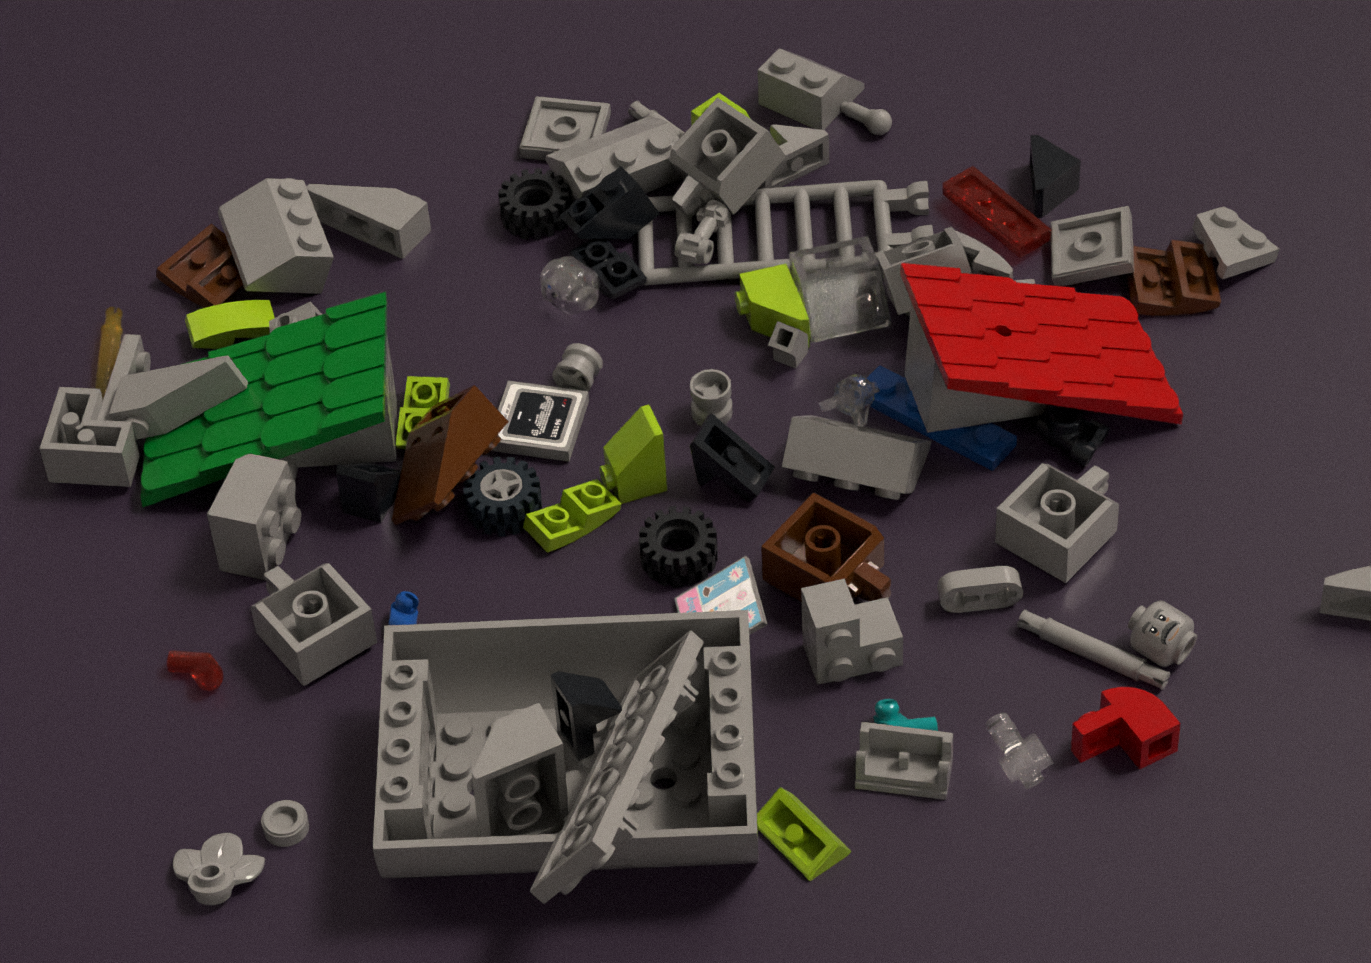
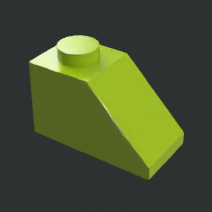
(771, 297)
(635, 458)

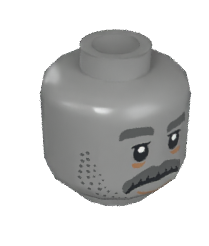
(1162, 633)

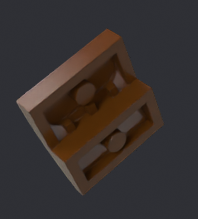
(203, 269)
(1173, 280)

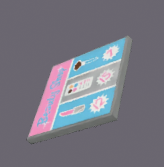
(727, 591)

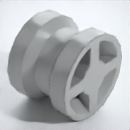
(578, 367)

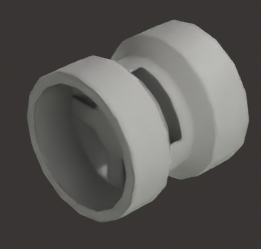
(711, 394)

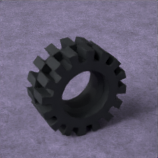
(529, 189)
(675, 528)

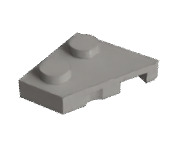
(1233, 242)

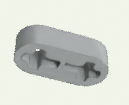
(979, 589)

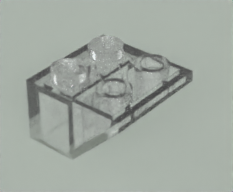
(840, 288)

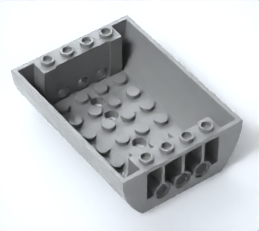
(456, 679)

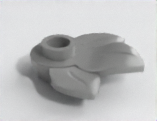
(216, 868)

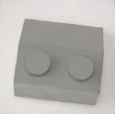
(804, 89)

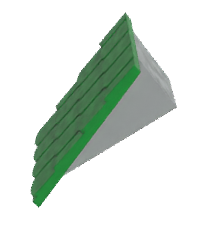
(311, 396)

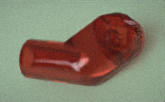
(200, 665)

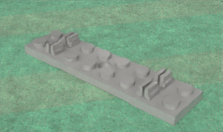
(600, 814)

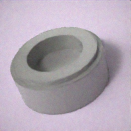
(285, 823)

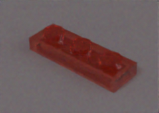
(996, 211)

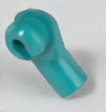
(888, 713)

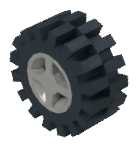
(502, 495)

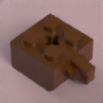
(824, 546)

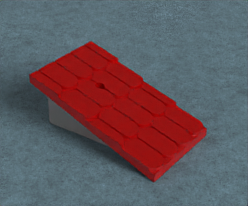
(1010, 349)

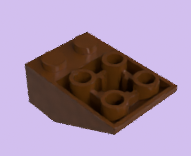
(444, 452)

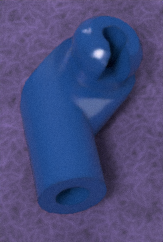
(404, 609)

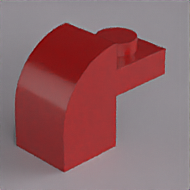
(1127, 719)

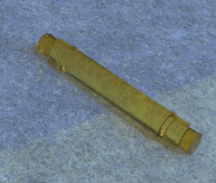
(109, 348)

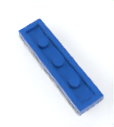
(981, 443)

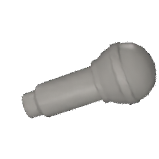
(876, 120)

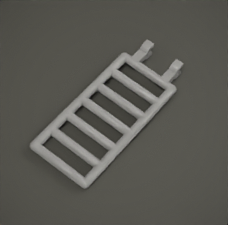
(884, 202)

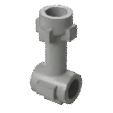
(697, 246)

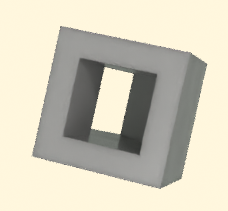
(788, 345)

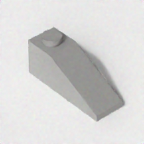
(374, 215)
(173, 395)

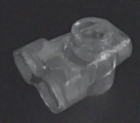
(1023, 757)

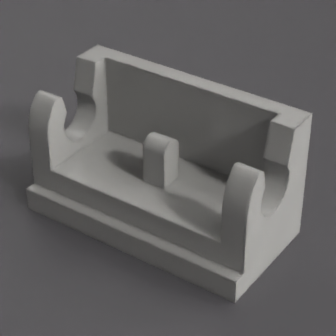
(904, 760)

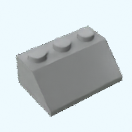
(638, 147)
(277, 238)
(854, 455)
(521, 777)

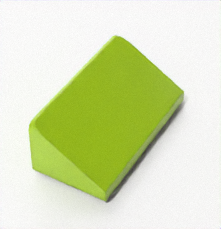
(800, 834)

